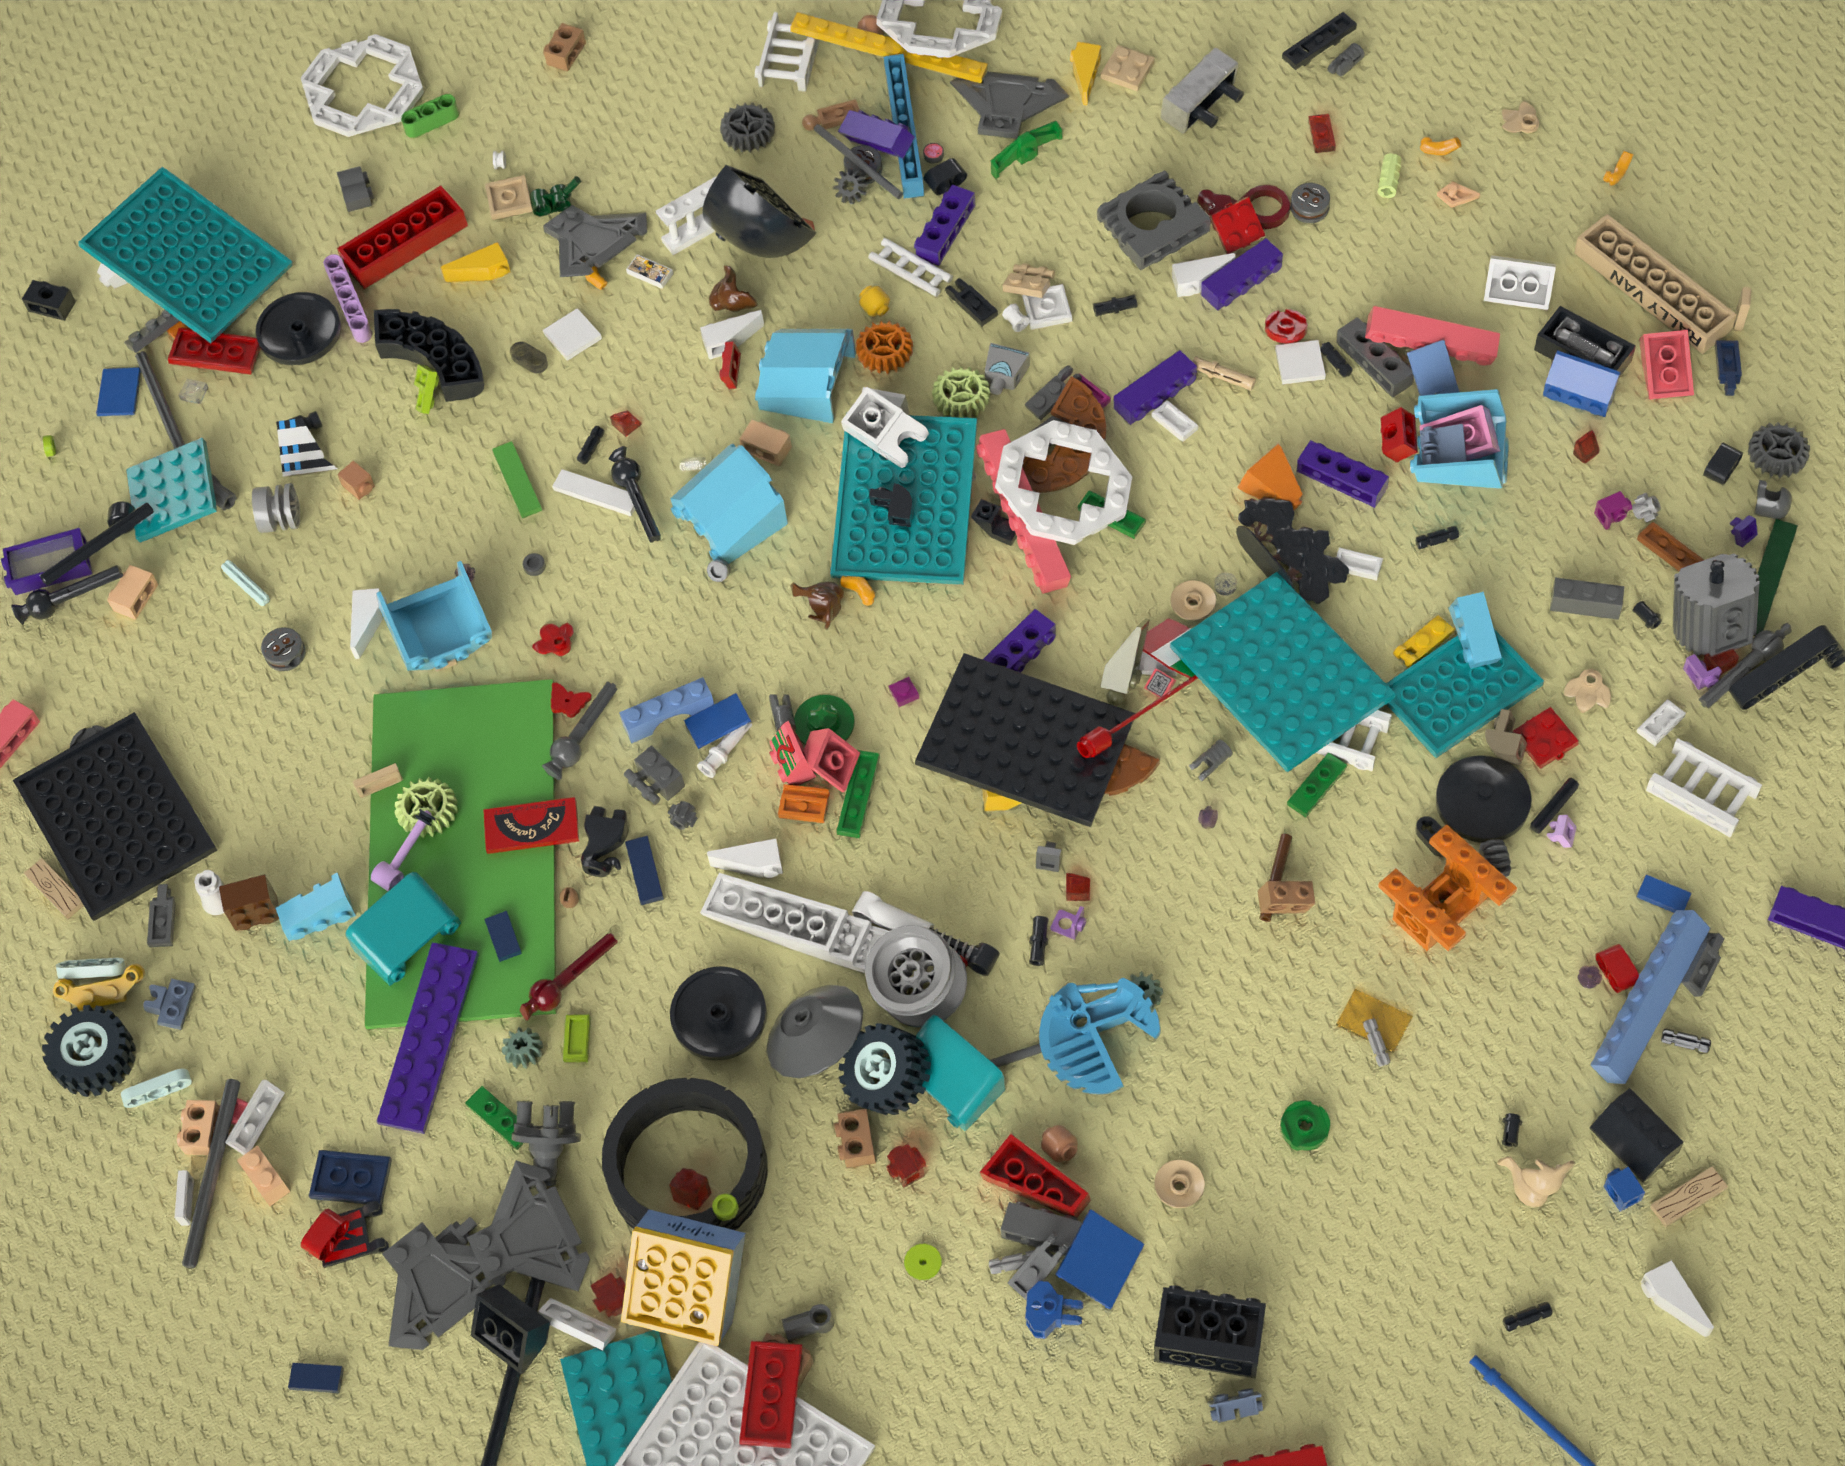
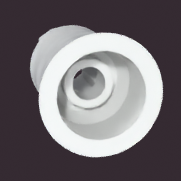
(207, 886)

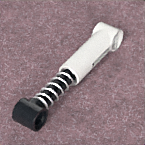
(871, 908)

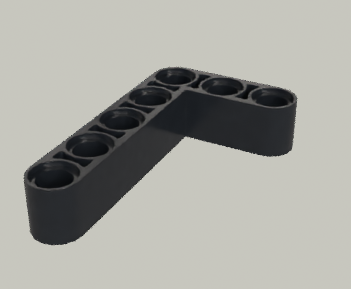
(1787, 665)

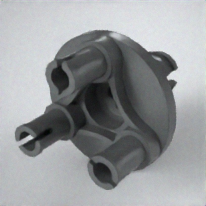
(546, 1140)

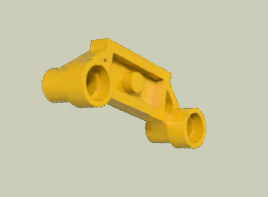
(99, 992)

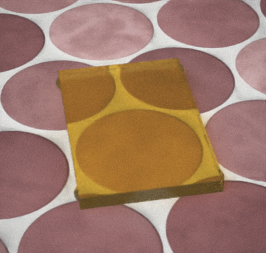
(1390, 1020)

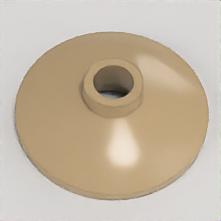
(1193, 592)
(1182, 1173)

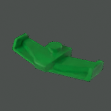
(1025, 147)

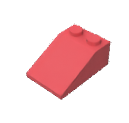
(1667, 364)

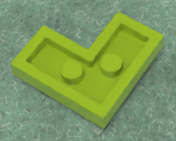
(426, 380)

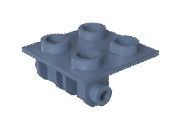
(1443, 444)

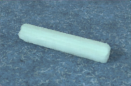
(245, 583)

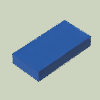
(1663, 894)

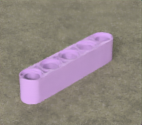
(347, 298)

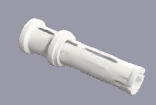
(719, 753)

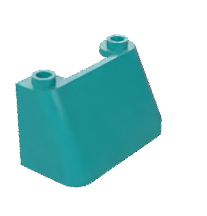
(400, 926)
(958, 1074)

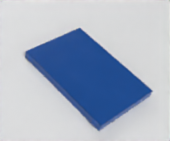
(118, 391)
(717, 721)

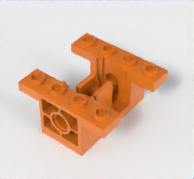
(1463, 885)

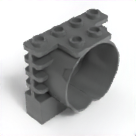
(1160, 196)

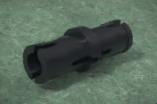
(1115, 305)
(1038, 940)

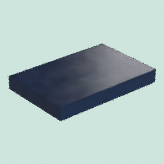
(350, 1177)

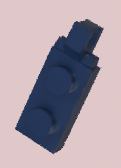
(1728, 364)

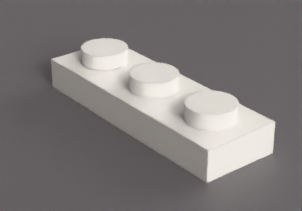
(255, 1117)
(577, 1324)

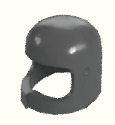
(1772, 504)

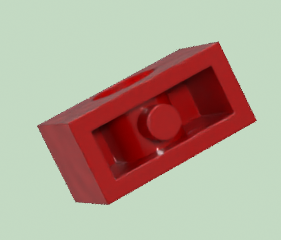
(1398, 434)

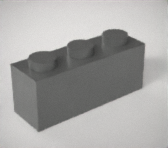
(1587, 598)
(1035, 1226)

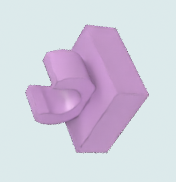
(1564, 831)

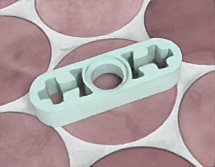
(90, 968)
(156, 1088)

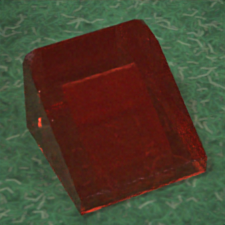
(625, 422)
(1586, 447)

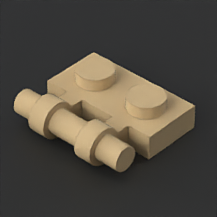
(1023, 284)

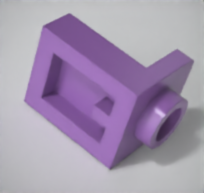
(1698, 672)

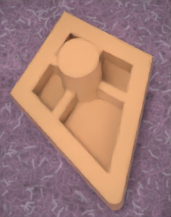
(1456, 194)

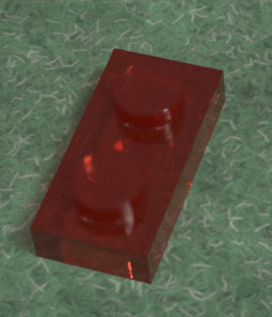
(1321, 133)

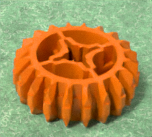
(884, 340)

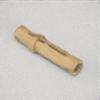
(1215, 370)

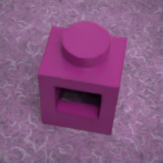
(1612, 509)

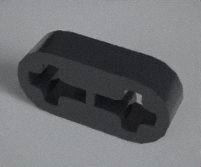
(1425, 835)

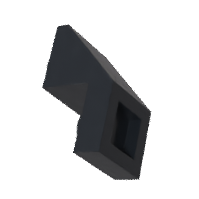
(990, 519)

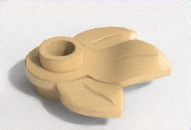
(1521, 120)
(1587, 693)

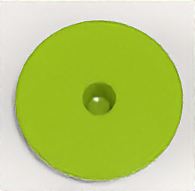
(922, 1261)

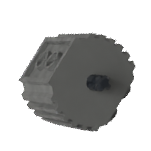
(1716, 604)

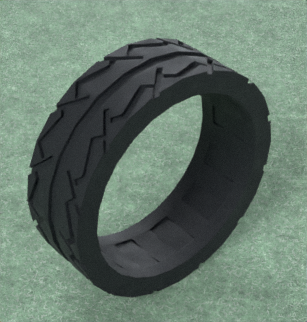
(673, 1097)

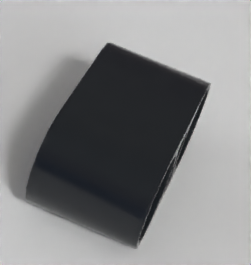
(944, 176)
(1723, 463)

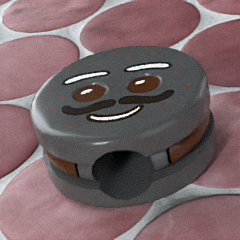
(870, 156)
(1310, 203)
(283, 649)

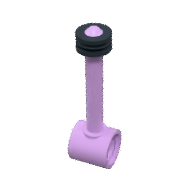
(387, 874)

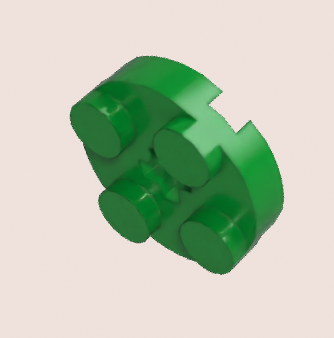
(1297, 1137)

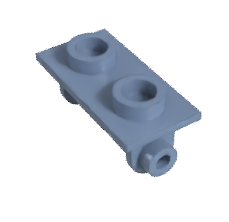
(1225, 1405)

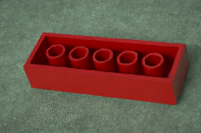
(402, 237)

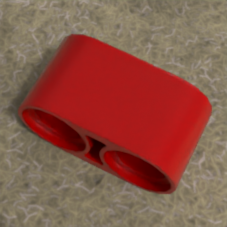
(1617, 968)
(324, 1234)

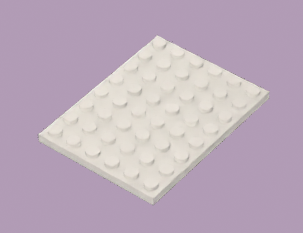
(702, 1419)

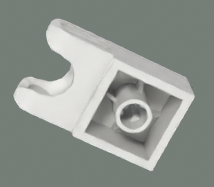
(887, 431)

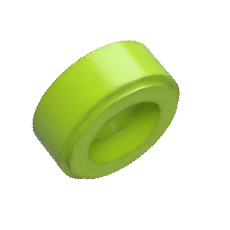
(49, 445)
(725, 1207)

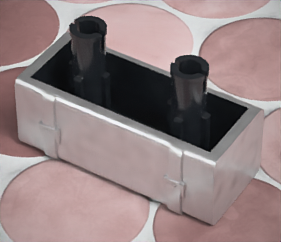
(1200, 90)

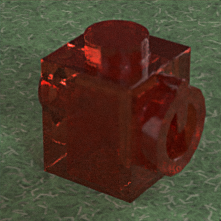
(905, 1164)
(690, 1188)
(609, 1294)

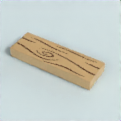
(54, 888)
(1688, 1196)

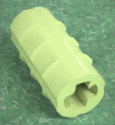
(1389, 175)

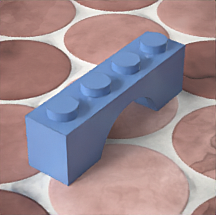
(645, 717)

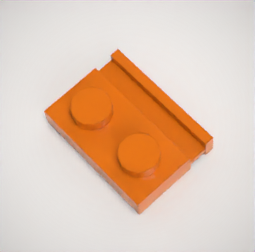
(803, 803)

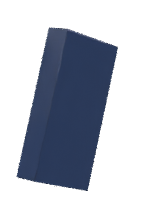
(503, 936)
(315, 1377)

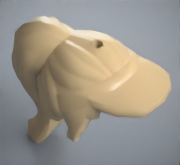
(1535, 1185)

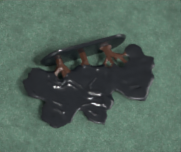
(1296, 548)

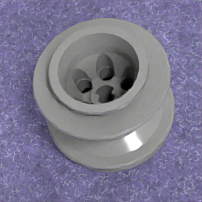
(892, 963)

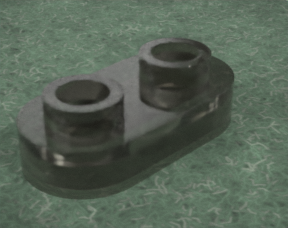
(530, 358)

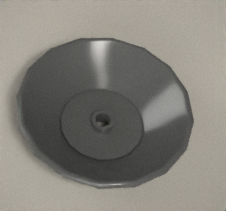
(814, 1031)

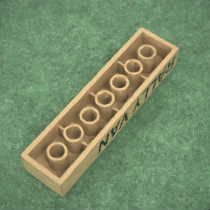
(1654, 283)

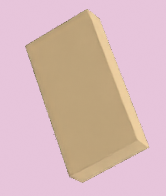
(1742, 308)
(378, 780)

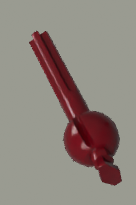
(547, 993)

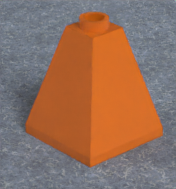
(1272, 478)

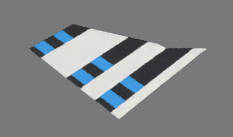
(299, 449)

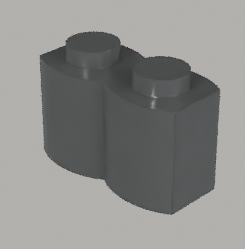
(354, 188)

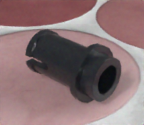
(1651, 619)
(1511, 1129)

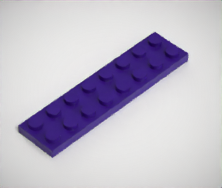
(427, 1038)

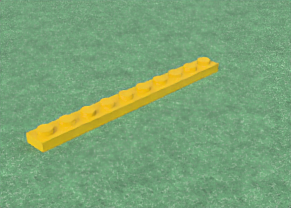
(885, 46)

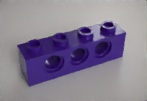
(945, 224)
(1331, 474)
(1018, 640)

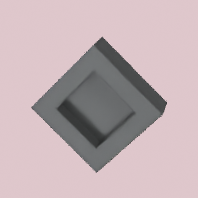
(1048, 857)

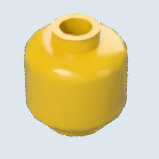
(874, 301)

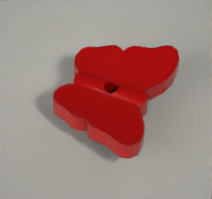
(568, 702)

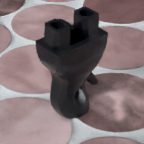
(603, 837)

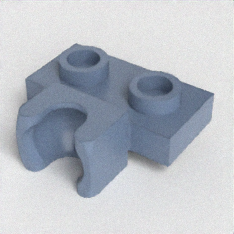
(171, 1003)

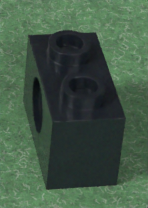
(48, 300)

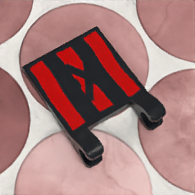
(356, 1240)

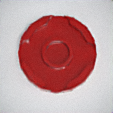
(1286, 326)

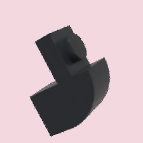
(898, 502)

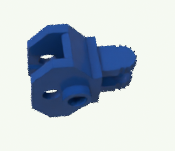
(1050, 1312)

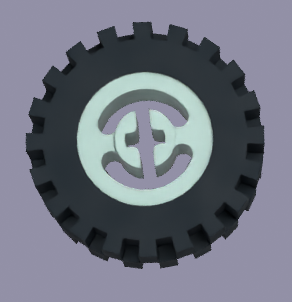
(102, 1063)
(899, 1077)

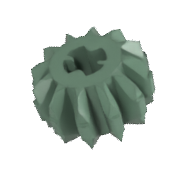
(1150, 986)
(519, 1041)

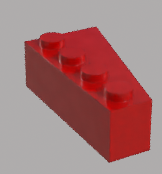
(1032, 1177)

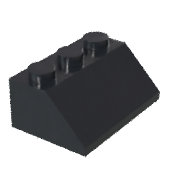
(1637, 1135)
(509, 1327)

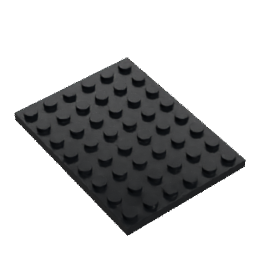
(1023, 739)
(114, 816)

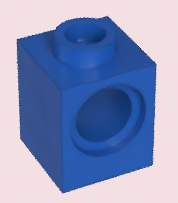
(1623, 1188)

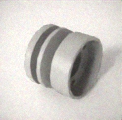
(276, 508)

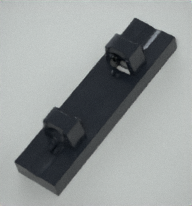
(1319, 41)

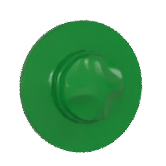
(823, 713)

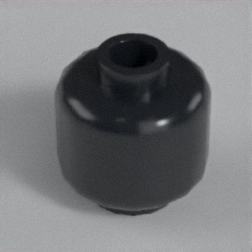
(118, 511)

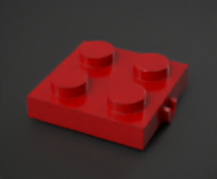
(1237, 225)
(1546, 737)

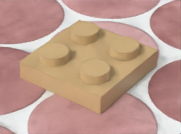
(1127, 68)
(508, 197)

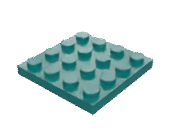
(176, 488)

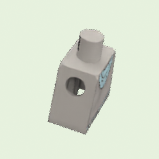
(1005, 367)

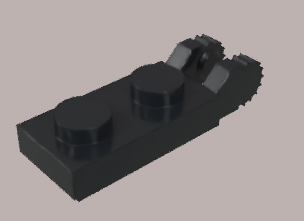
(972, 302)

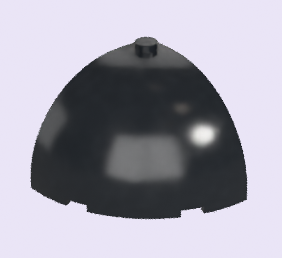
(753, 215)

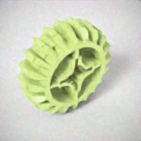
(959, 386)
(426, 795)

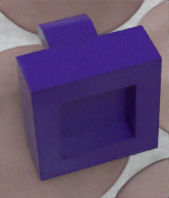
(1744, 530)

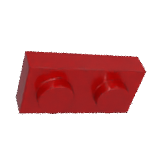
(730, 366)

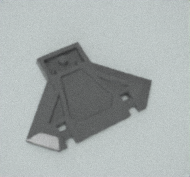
(1008, 100)
(592, 239)
(531, 1233)
(432, 1285)

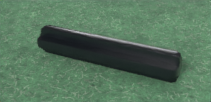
(1554, 805)

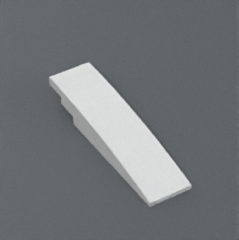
(792, 921)

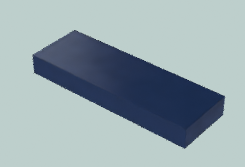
(644, 870)

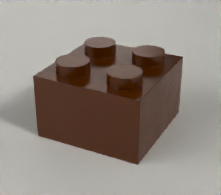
(249, 902)

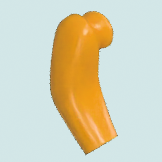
(1439, 148)
(1620, 169)
(596, 279)
(861, 586)

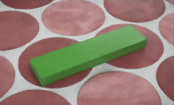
(517, 479)

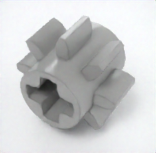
(1646, 507)

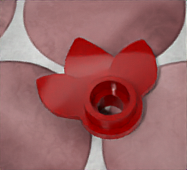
(554, 639)

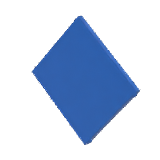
(1100, 1259)

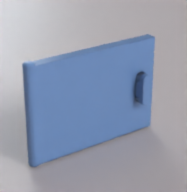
(1433, 369)

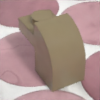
(1503, 742)

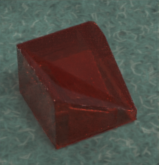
(1077, 887)

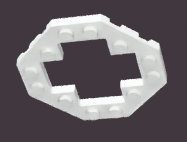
(963, 40)
(371, 116)
(1025, 502)

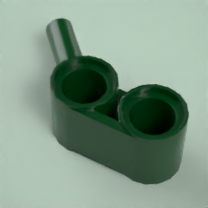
(556, 201)

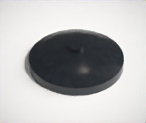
(298, 328)
(1483, 798)
(718, 1013)

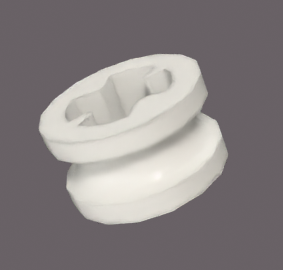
(499, 159)

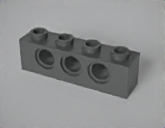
(1375, 358)

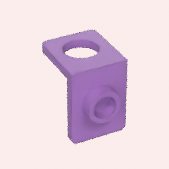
(1077, 925)

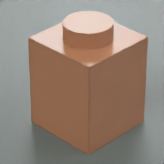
(356, 480)

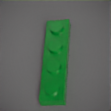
(858, 795)

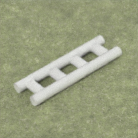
(914, 277)

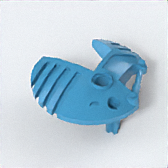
(1079, 1051)

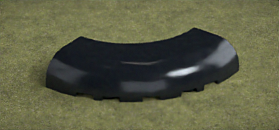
(430, 344)

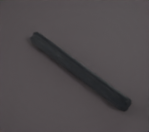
(96, 543)

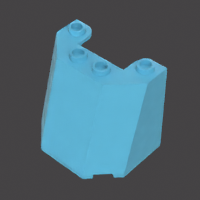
(802, 371)
(1481, 472)
(731, 504)
(437, 623)

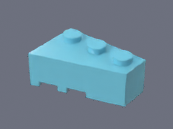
(1475, 630)
(316, 910)

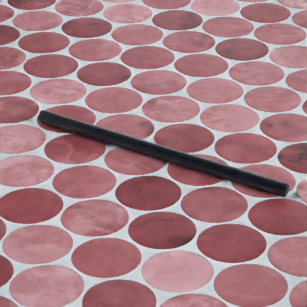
(508, 1390)

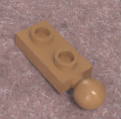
(830, 116)

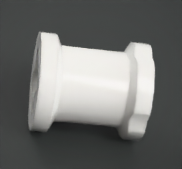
(1015, 317)

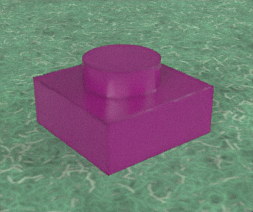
(903, 692)

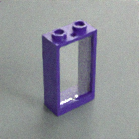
(30, 559)

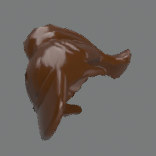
(727, 296)
(823, 599)

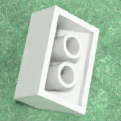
(1519, 282)

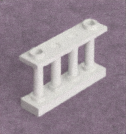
(804, 61)
(695, 228)
(1362, 760)
(1703, 808)

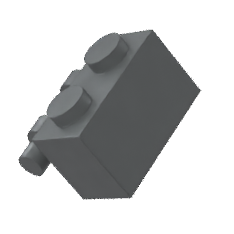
(658, 773)

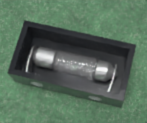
(1584, 340)

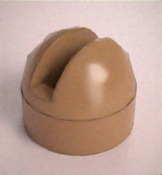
(573, 898)

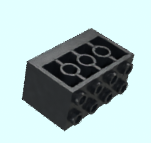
(1209, 1331)

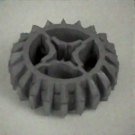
(759, 130)
(1779, 455)

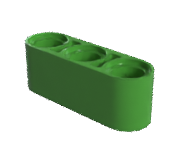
(430, 115)

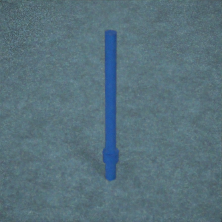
(1494, 1378)

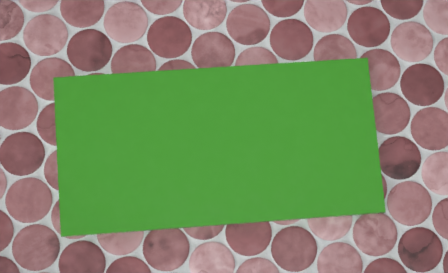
(491, 754)

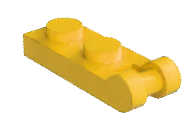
(1424, 641)

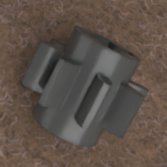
(682, 815)

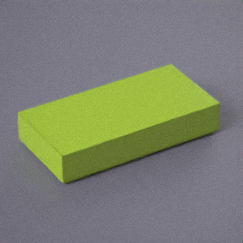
(576, 1038)

